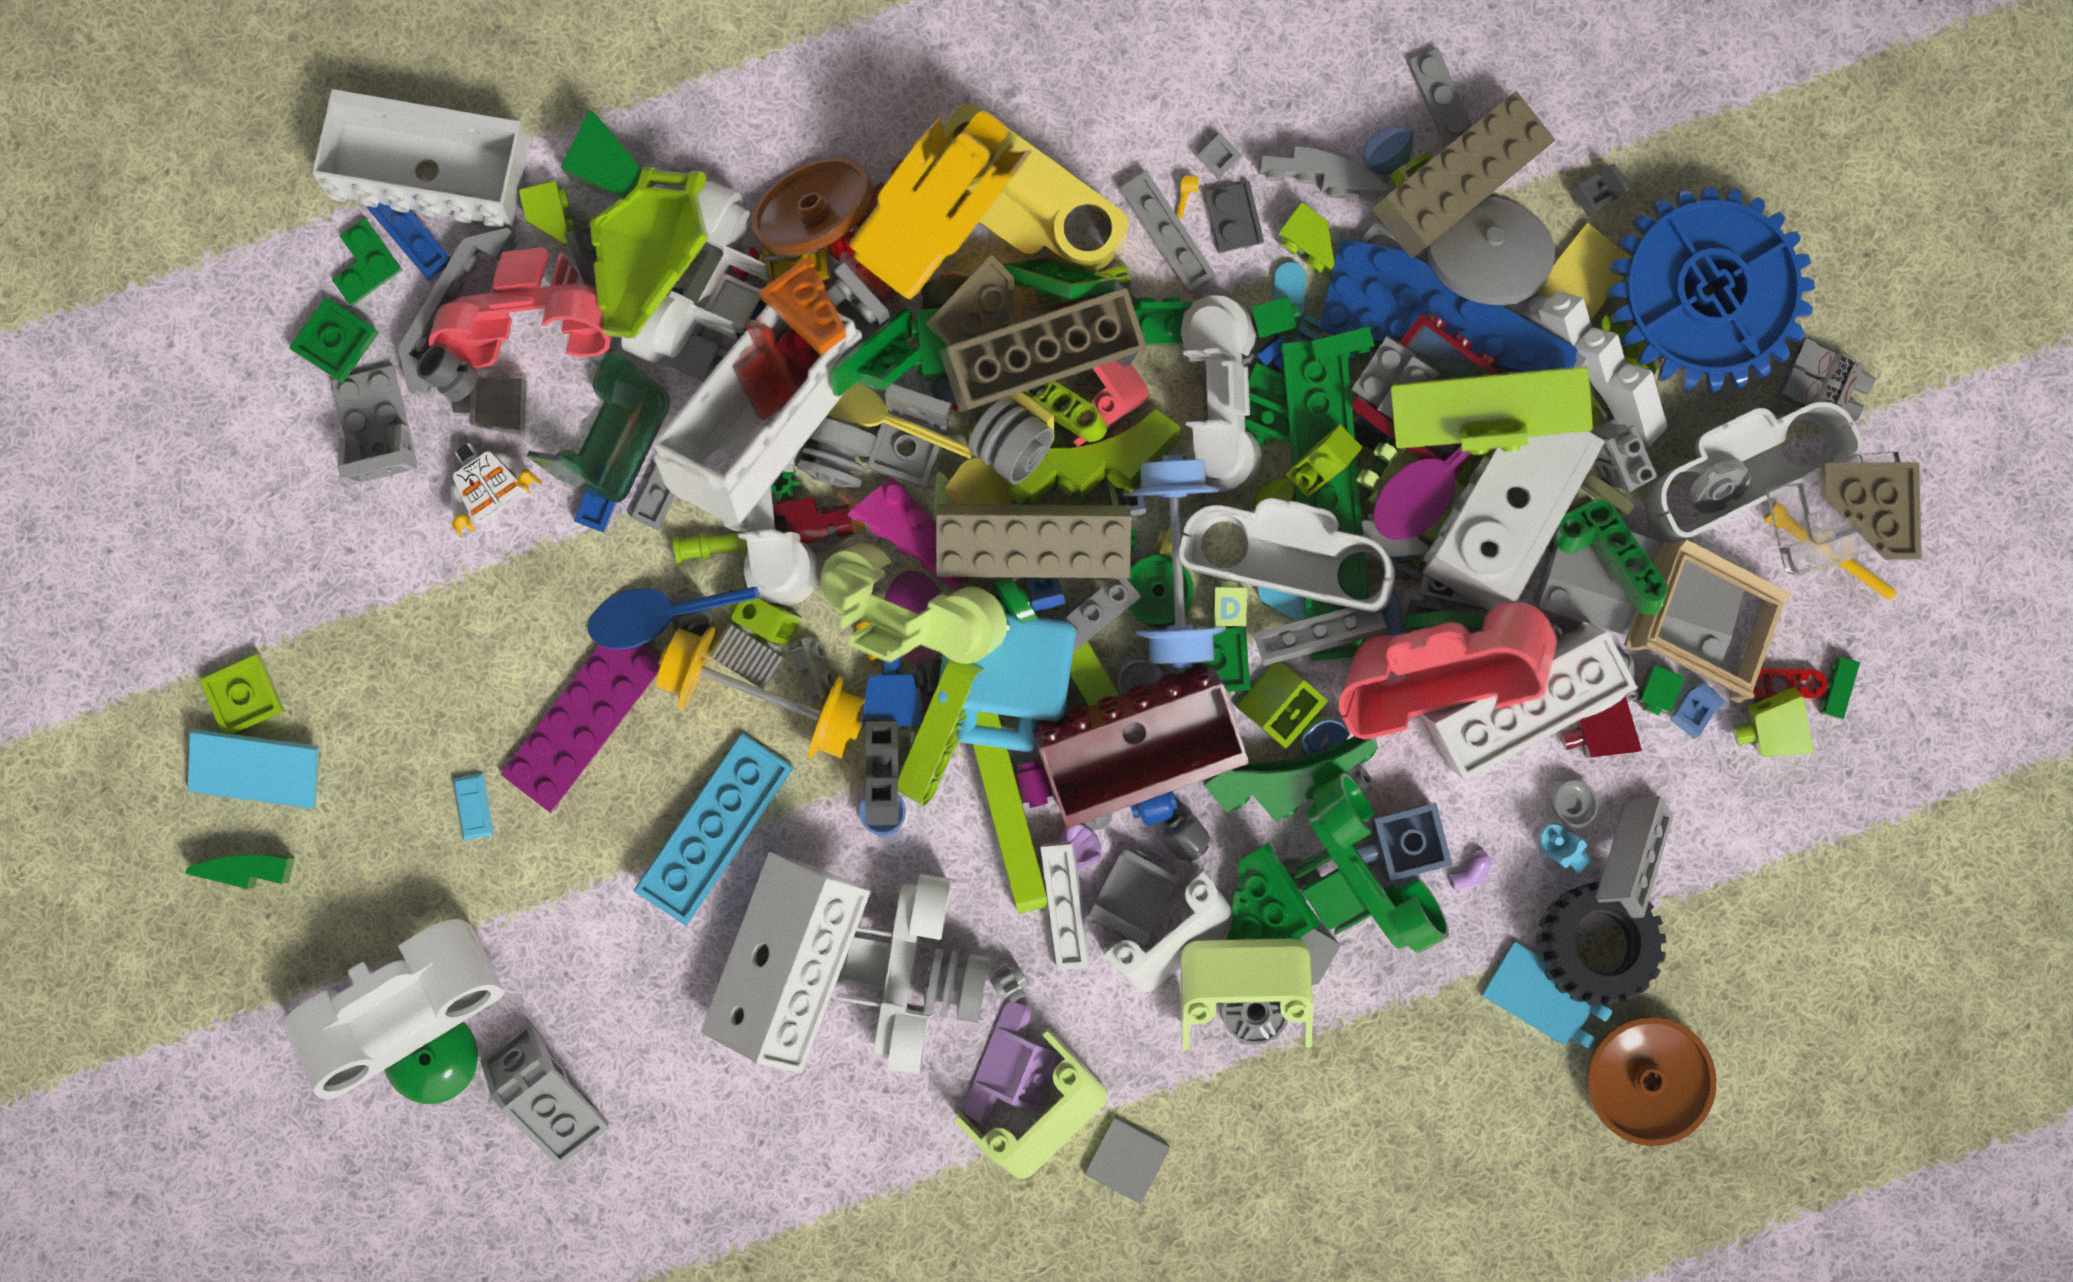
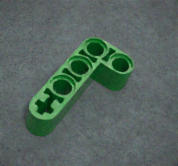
(1616, 558)

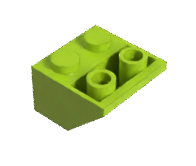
(1281, 704)

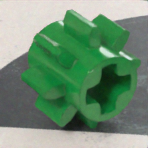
(786, 489)

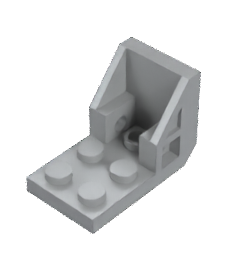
(857, 302)
(373, 426)
(538, 1097)

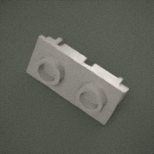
(811, 655)

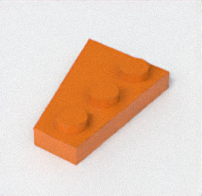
(805, 306)

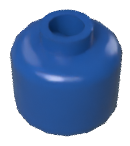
(1155, 809)

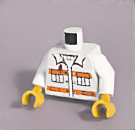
(486, 485)

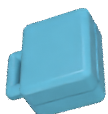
(1022, 680)

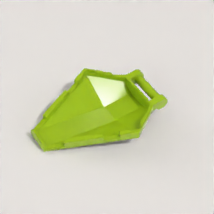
(646, 247)

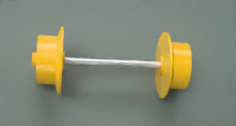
(684, 664)

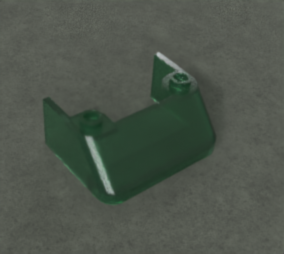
(620, 434)

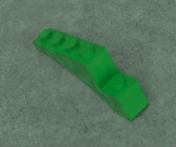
(1287, 783)

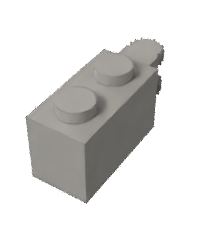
(697, 356)

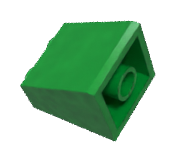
(601, 161)

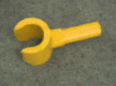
(1188, 184)

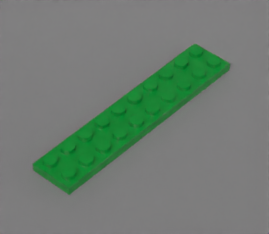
(1317, 404)

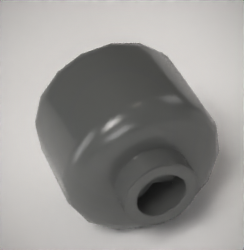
(694, 622)
(1186, 837)

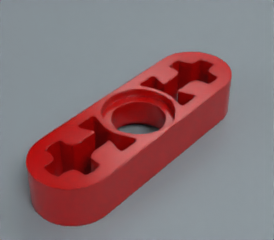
(1803, 675)

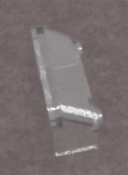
(1810, 539)

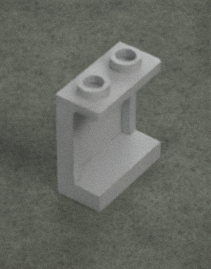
(1133, 896)

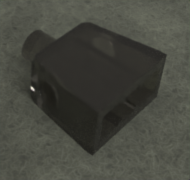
(497, 404)

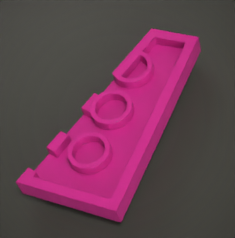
(904, 522)

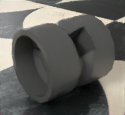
(447, 372)

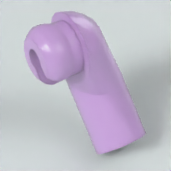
(1476, 873)

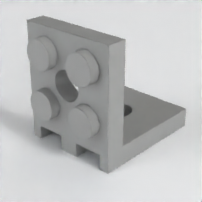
(918, 409)

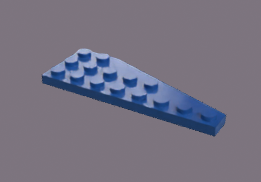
(1391, 290)

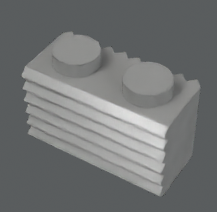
(747, 655)

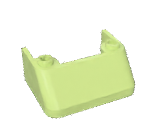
(1245, 973)
(1081, 1100)

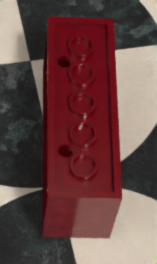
(1185, 741)

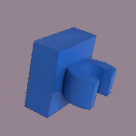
(1271, 352)

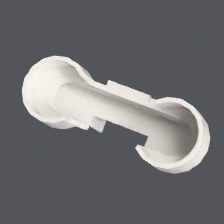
(713, 296)
(1219, 333)
(776, 561)
(890, 968)

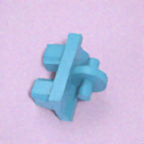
(1563, 847)

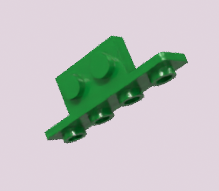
(878, 358)

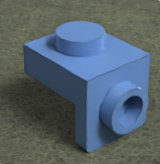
(1697, 709)

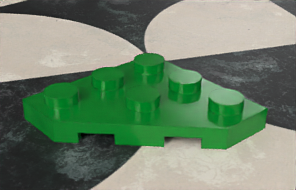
(1268, 901)

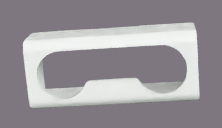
(724, 420)

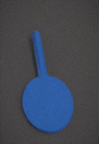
(645, 613)

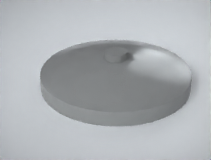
(1494, 254)

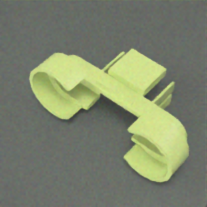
(957, 625)

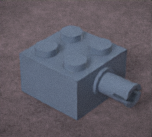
(1408, 842)

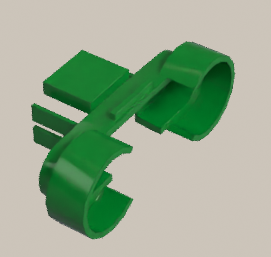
(1352, 892)

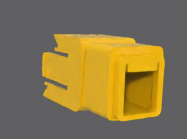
(926, 207)

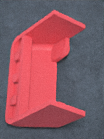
(1123, 391)

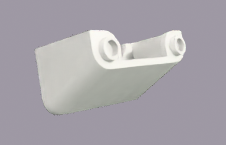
(1150, 969)

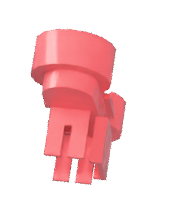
(480, 322)

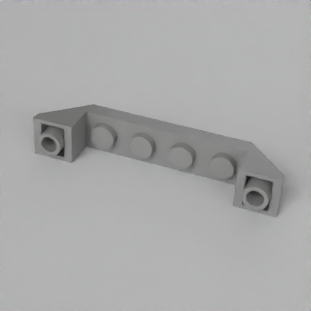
(447, 287)

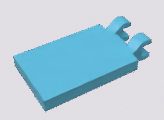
(1528, 994)

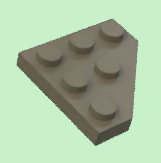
(977, 306)
(1878, 503)

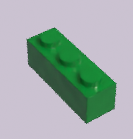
(1341, 345)
(1839, 687)

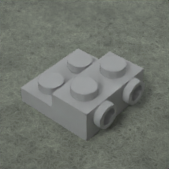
(1389, 366)

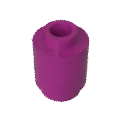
(1033, 783)

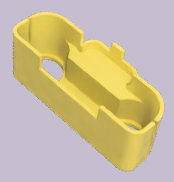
(1037, 201)

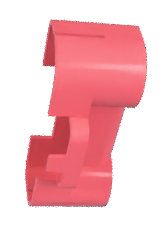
(1448, 669)

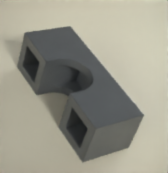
(881, 773)

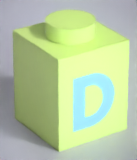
(1229, 605)

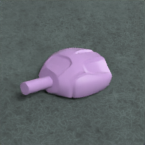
(1086, 844)

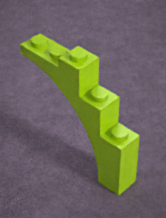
(1083, 467)

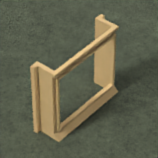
(1645, 628)

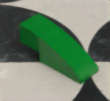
(244, 869)

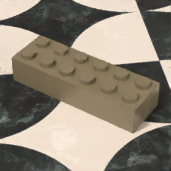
(1463, 174)
(1042, 349)
(1033, 541)

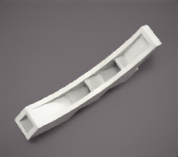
(1624, 387)

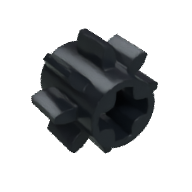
(928, 675)

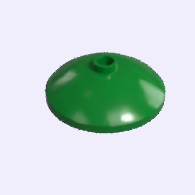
(446, 1076)

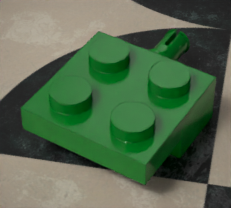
(1267, 406)

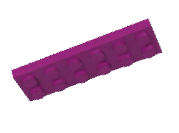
(581, 722)

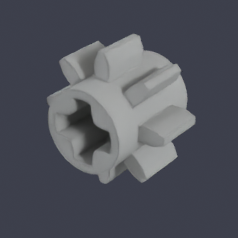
(1009, 982)

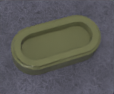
(1603, 491)

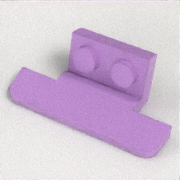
(1011, 1068)

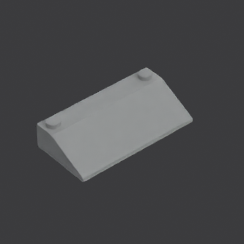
(1697, 618)

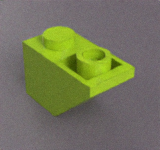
(546, 210)
(1309, 236)
(1324, 461)

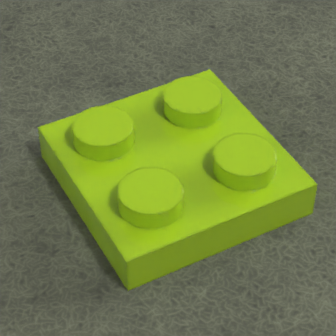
(242, 695)

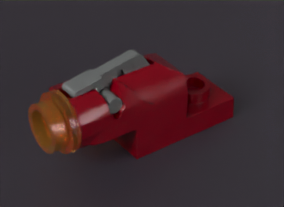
(816, 526)

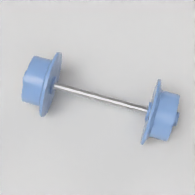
(1181, 642)

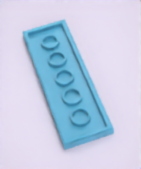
(713, 829)

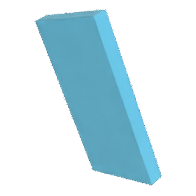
(253, 768)

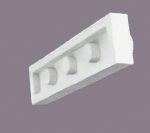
(1065, 905)

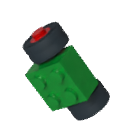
(934, 295)

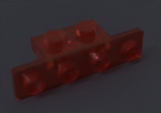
(765, 373)

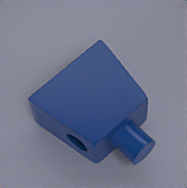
(892, 697)

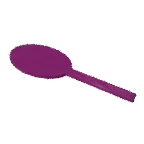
(1416, 496)
(914, 592)

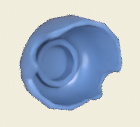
(1316, 731)

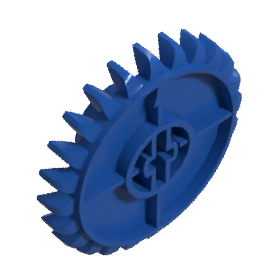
(1687, 252)

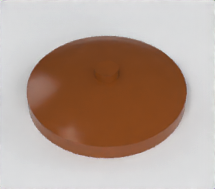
(811, 206)
(1651, 1081)

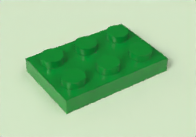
(1060, 279)

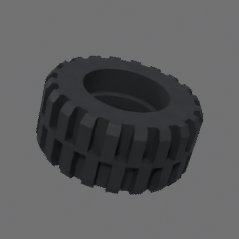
(1572, 975)

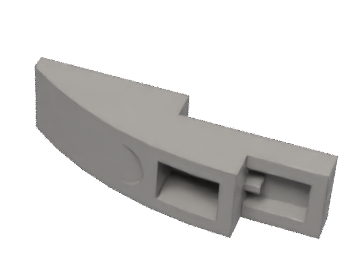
(1336, 173)

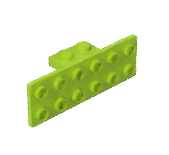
(1492, 409)

